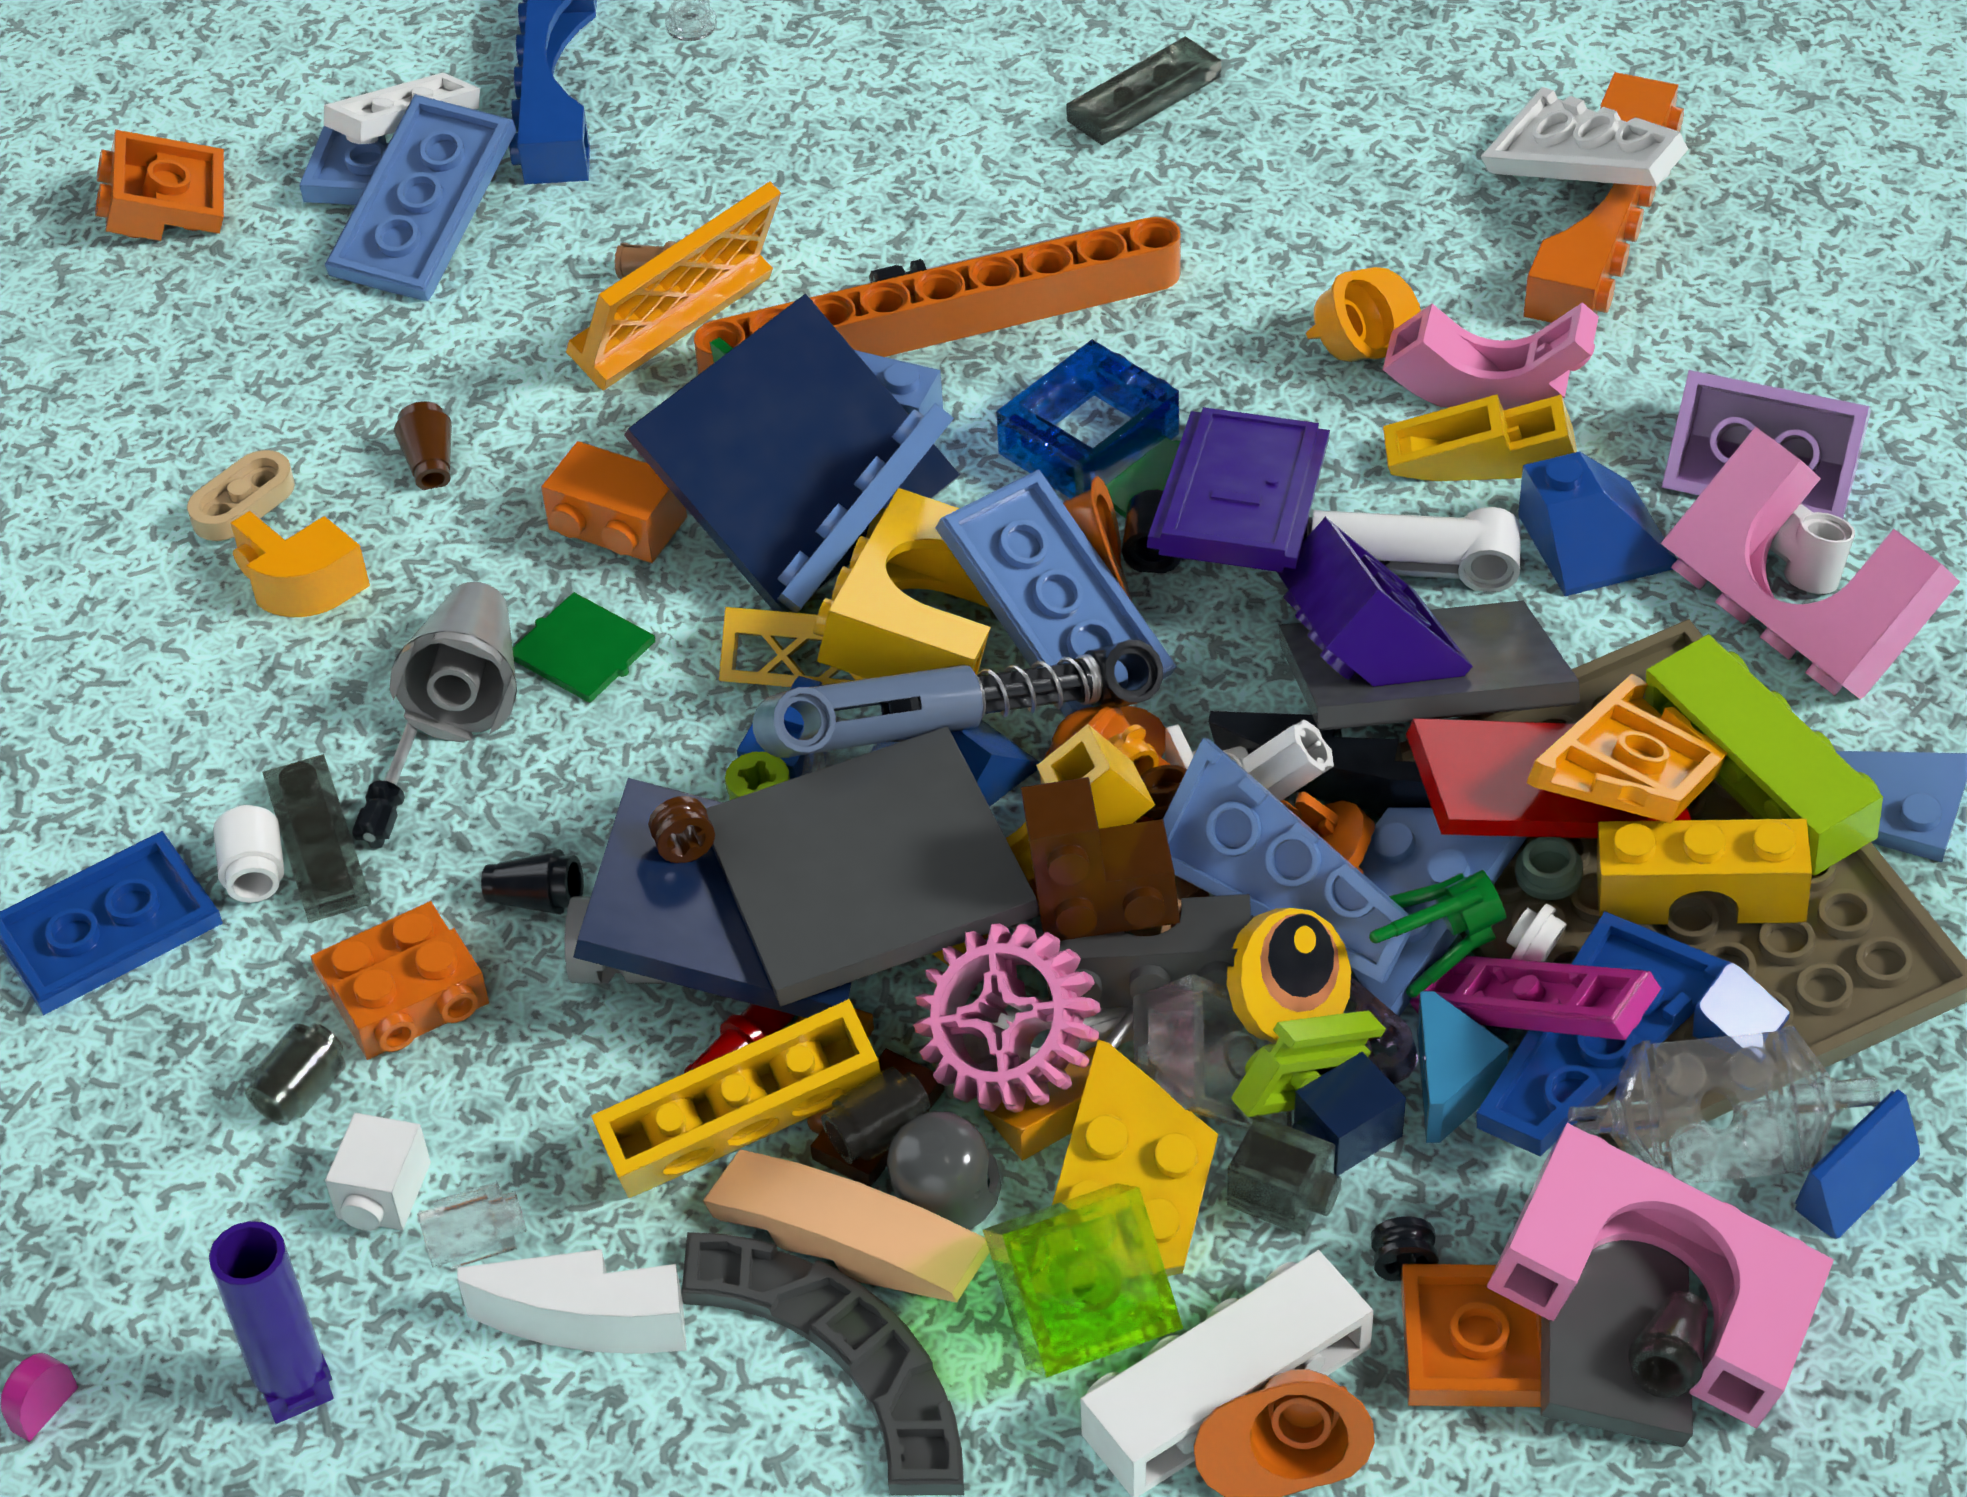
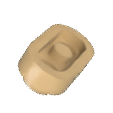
(250, 484)

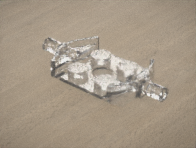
(1777, 1098)

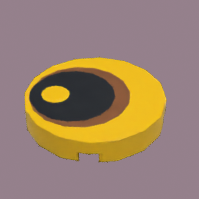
(1287, 970)

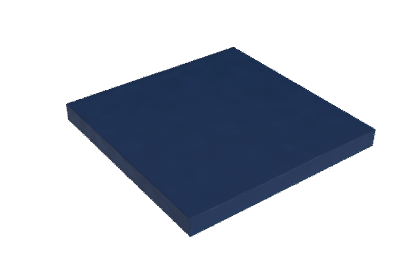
(776, 442)
(675, 917)

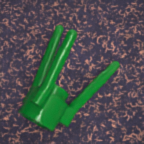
(1464, 904)

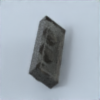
(1143, 90)
(316, 838)

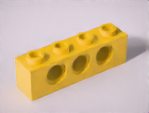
(736, 1099)

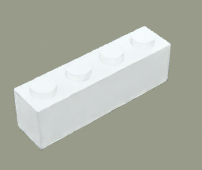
(1152, 1411)

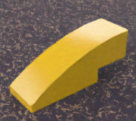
(1479, 440)

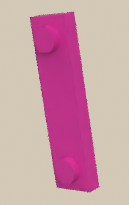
(1548, 996)

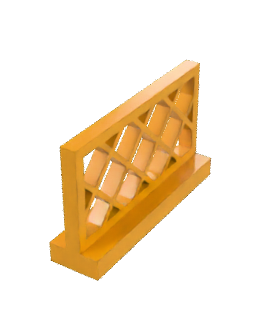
(677, 290)

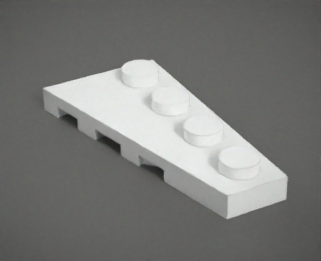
(1584, 145)

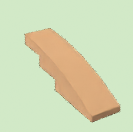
(845, 1221)

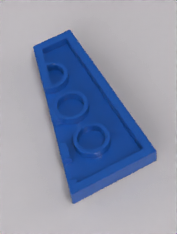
(1569, 1070)

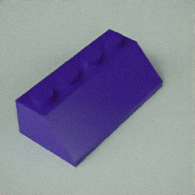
(1366, 614)

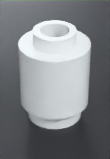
(248, 853)

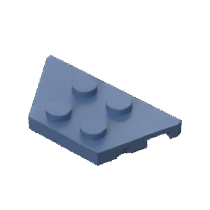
(1413, 854)

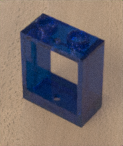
(1034, 442)

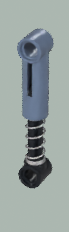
(951, 698)

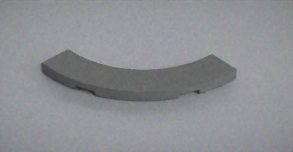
(856, 1333)

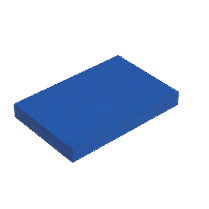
(104, 922)

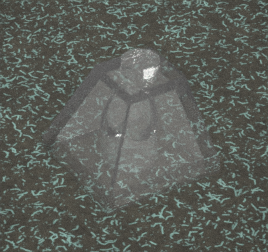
(1196, 1047)

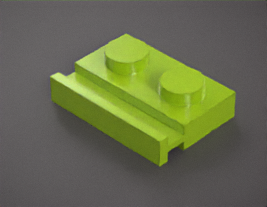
(1300, 1056)

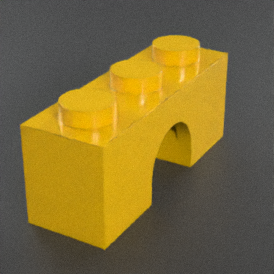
(1750, 860)

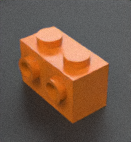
(611, 502)

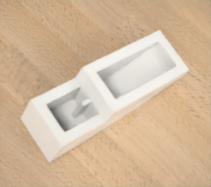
(577, 1303)

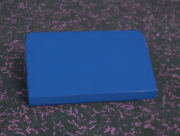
(1860, 1167)

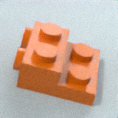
(159, 184)
(401, 980)

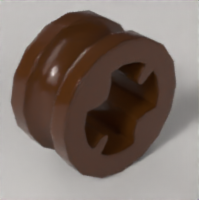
(687, 841)

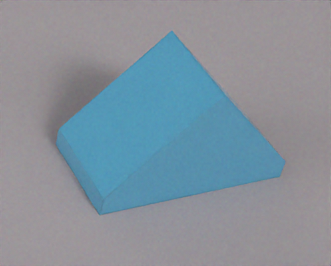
(1456, 1064)

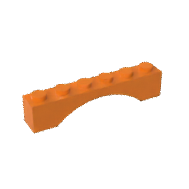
(1583, 258)

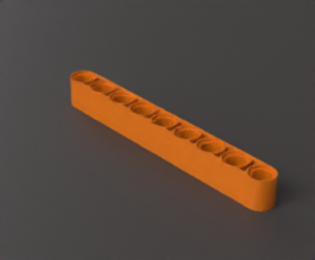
(985, 291)

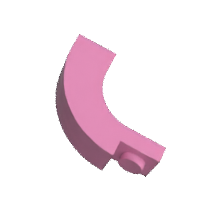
(1456, 367)

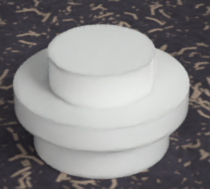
(1536, 934)

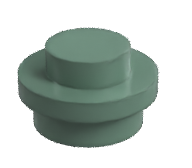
(1549, 868)

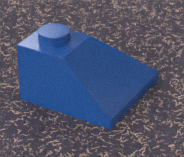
(1589, 524)

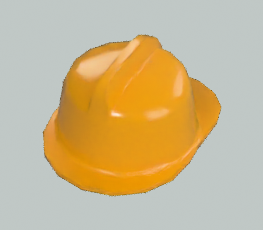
(1362, 312)

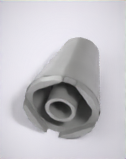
(459, 666)

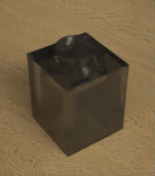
(1283, 1176)

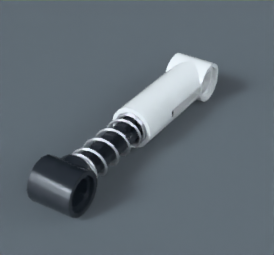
(1477, 548)

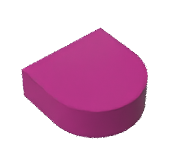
(35, 1393)

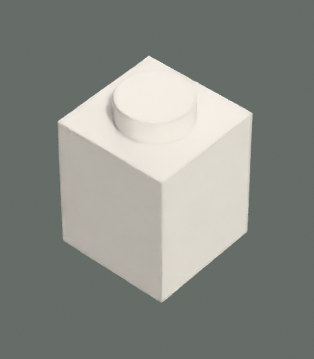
(377, 1172)

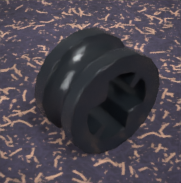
(1402, 1242)

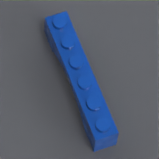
(548, 122)

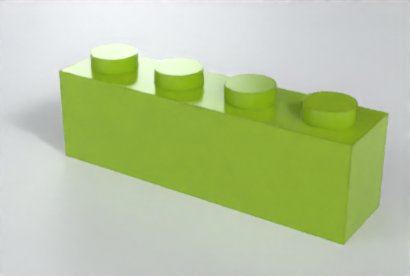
(1773, 758)

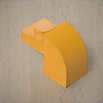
(299, 574)

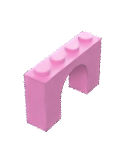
(1846, 635)
(1755, 1275)

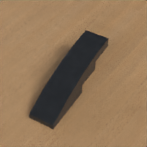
(1364, 769)

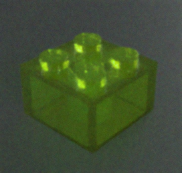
(1083, 1279)

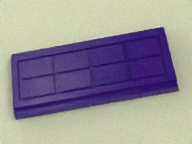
(1240, 490)

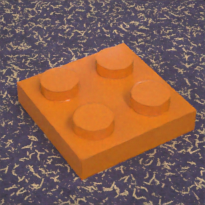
(1467, 1340)

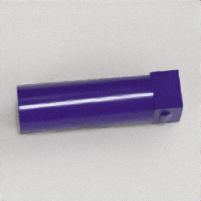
(270, 1318)

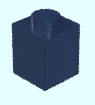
(1352, 1109)

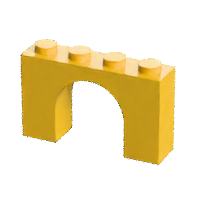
(877, 627)

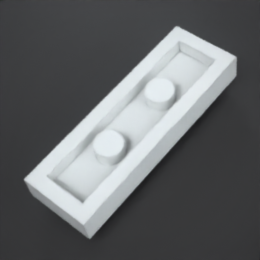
(380, 111)

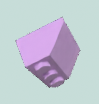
(1723, 411)

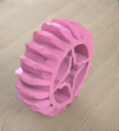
(996, 964)

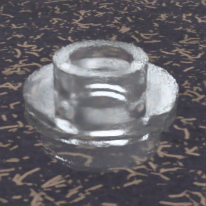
(690, 20)

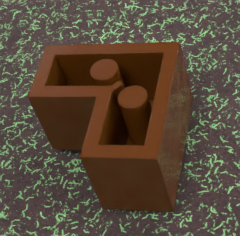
(1091, 876)

